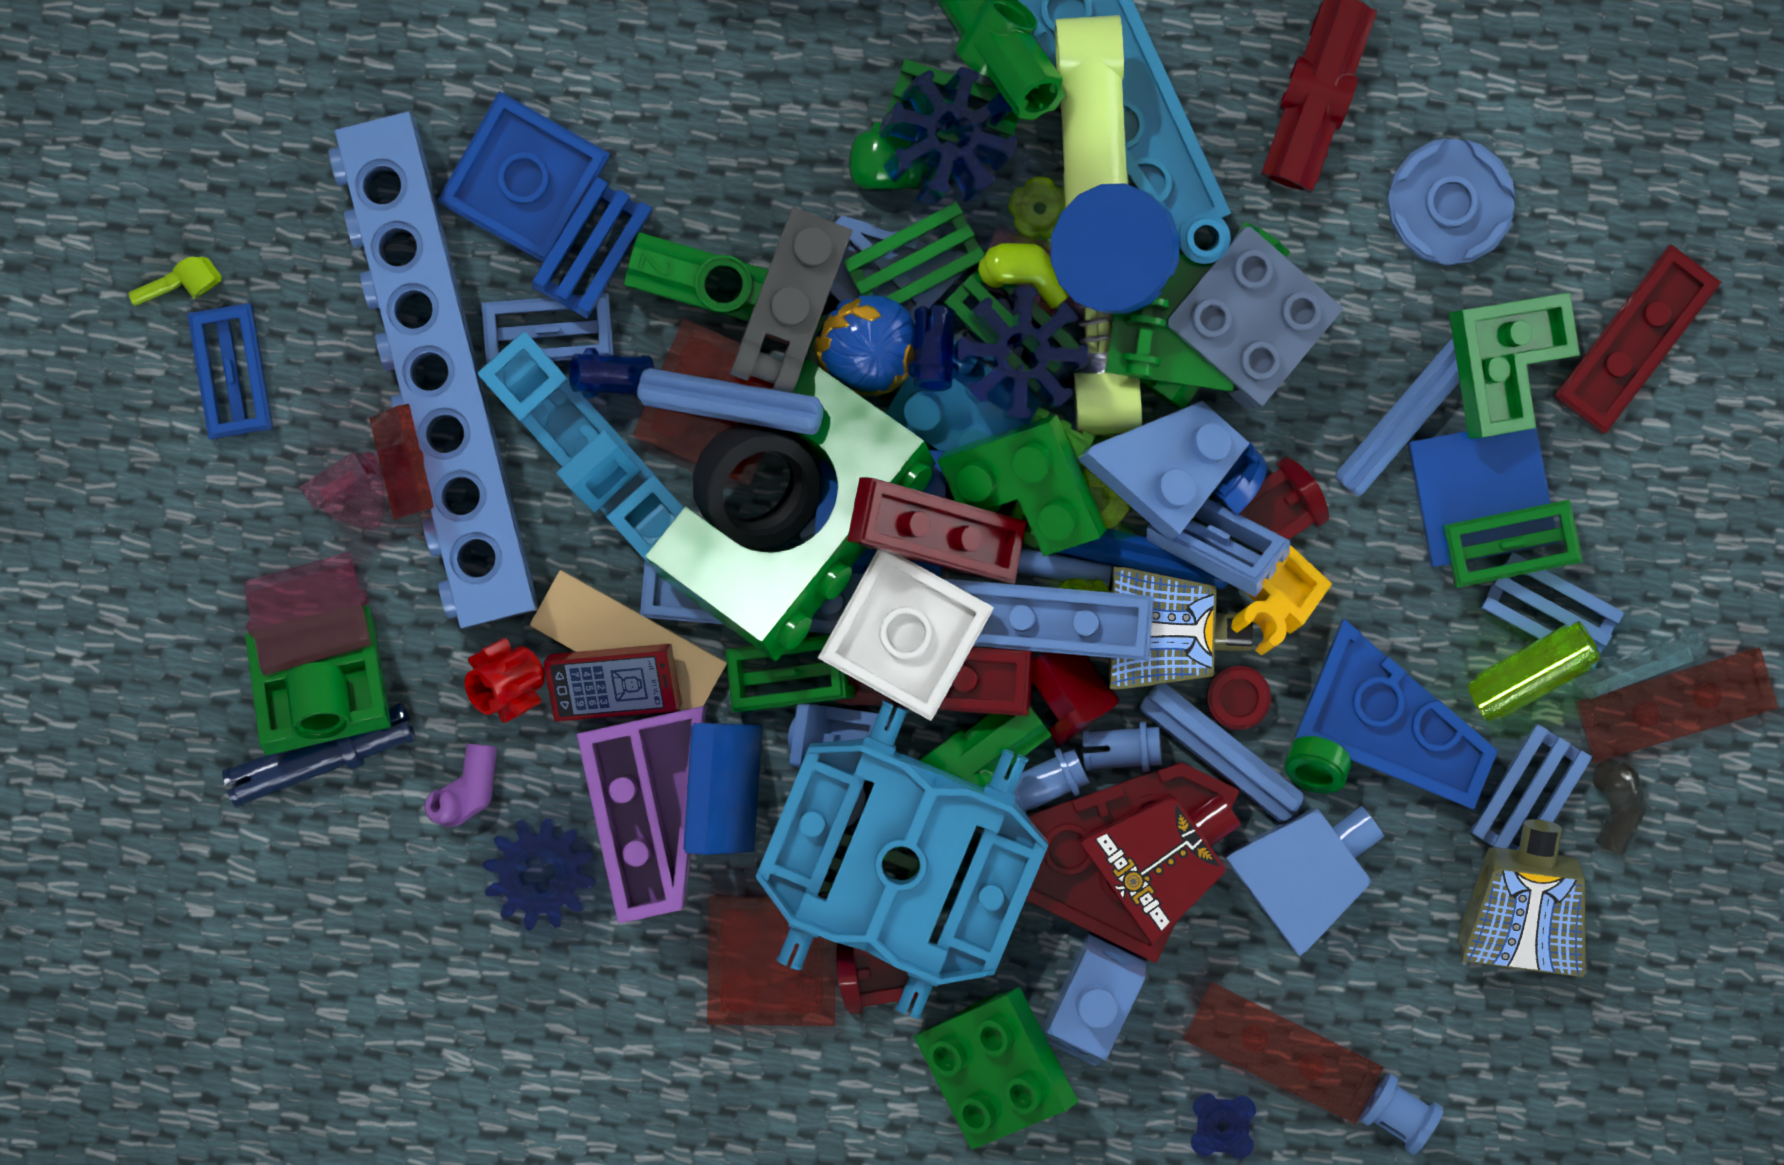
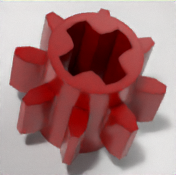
(504, 680)

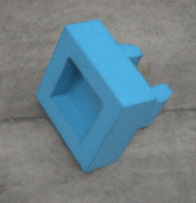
(597, 469)

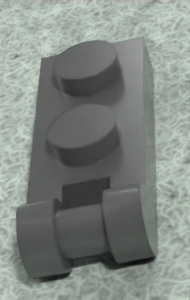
(791, 298)

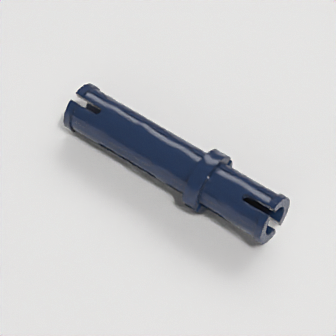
(297, 765)

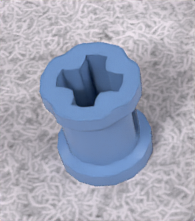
(1401, 1114)

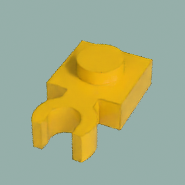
(1284, 600)

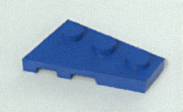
(1394, 722)

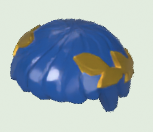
(867, 344)

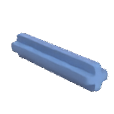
(730, 401)
(1400, 423)
(1221, 752)

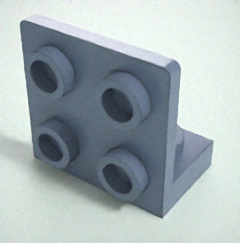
(1253, 317)

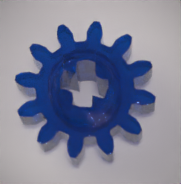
(548, 850)

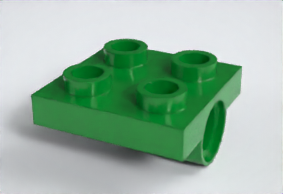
(320, 698)
(995, 1068)

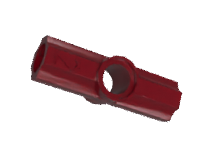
(1318, 93)

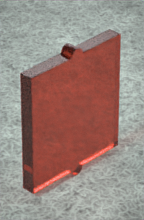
(401, 462)

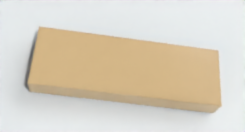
(595, 621)

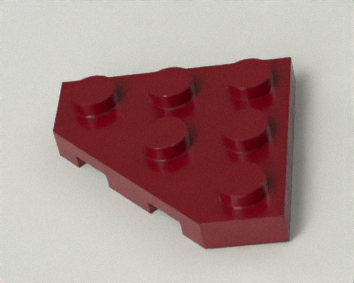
(1068, 878)

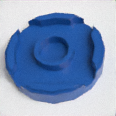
(1114, 248)

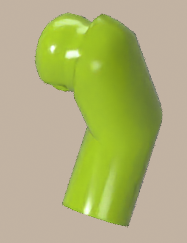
(1022, 265)

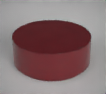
(1238, 697)

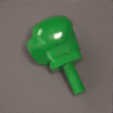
(868, 157)

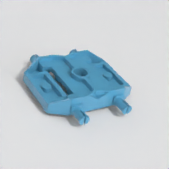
(912, 809)

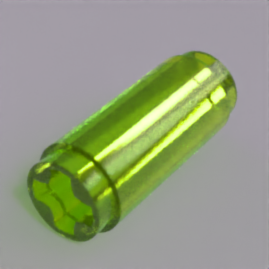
(1534, 671)

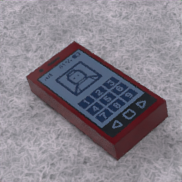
(612, 682)

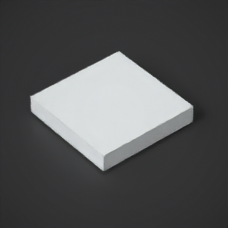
(905, 633)

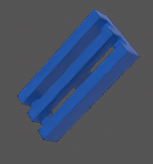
(618, 203)
(222, 318)

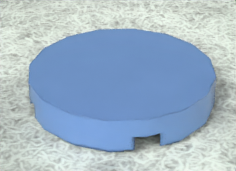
(1431, 216)

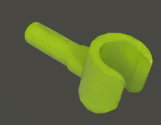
(194, 273)

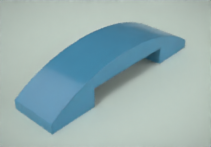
(553, 413)

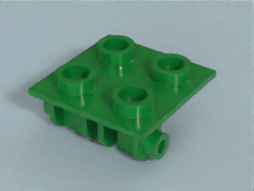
(1150, 350)

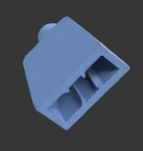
(1306, 871)
(1095, 999)

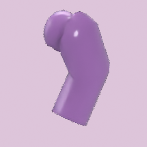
(467, 794)

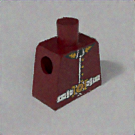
(1161, 858)

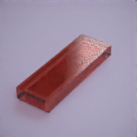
(1676, 704)
(1283, 1052)

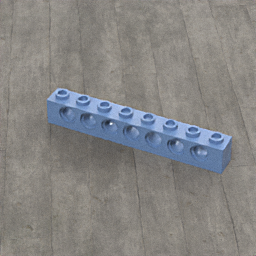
(396, 147)

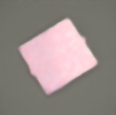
(307, 613)

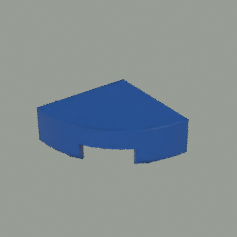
(1242, 480)

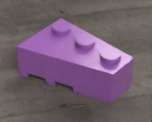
(639, 808)

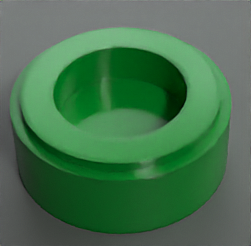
(1317, 764)

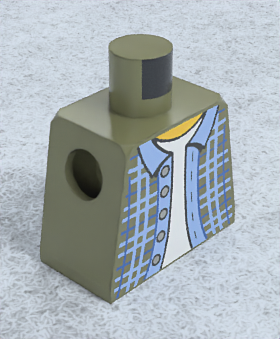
(1183, 631)
(1527, 907)

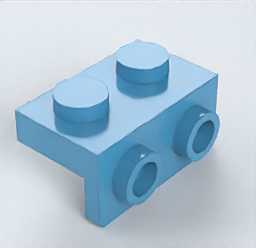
(949, 416)

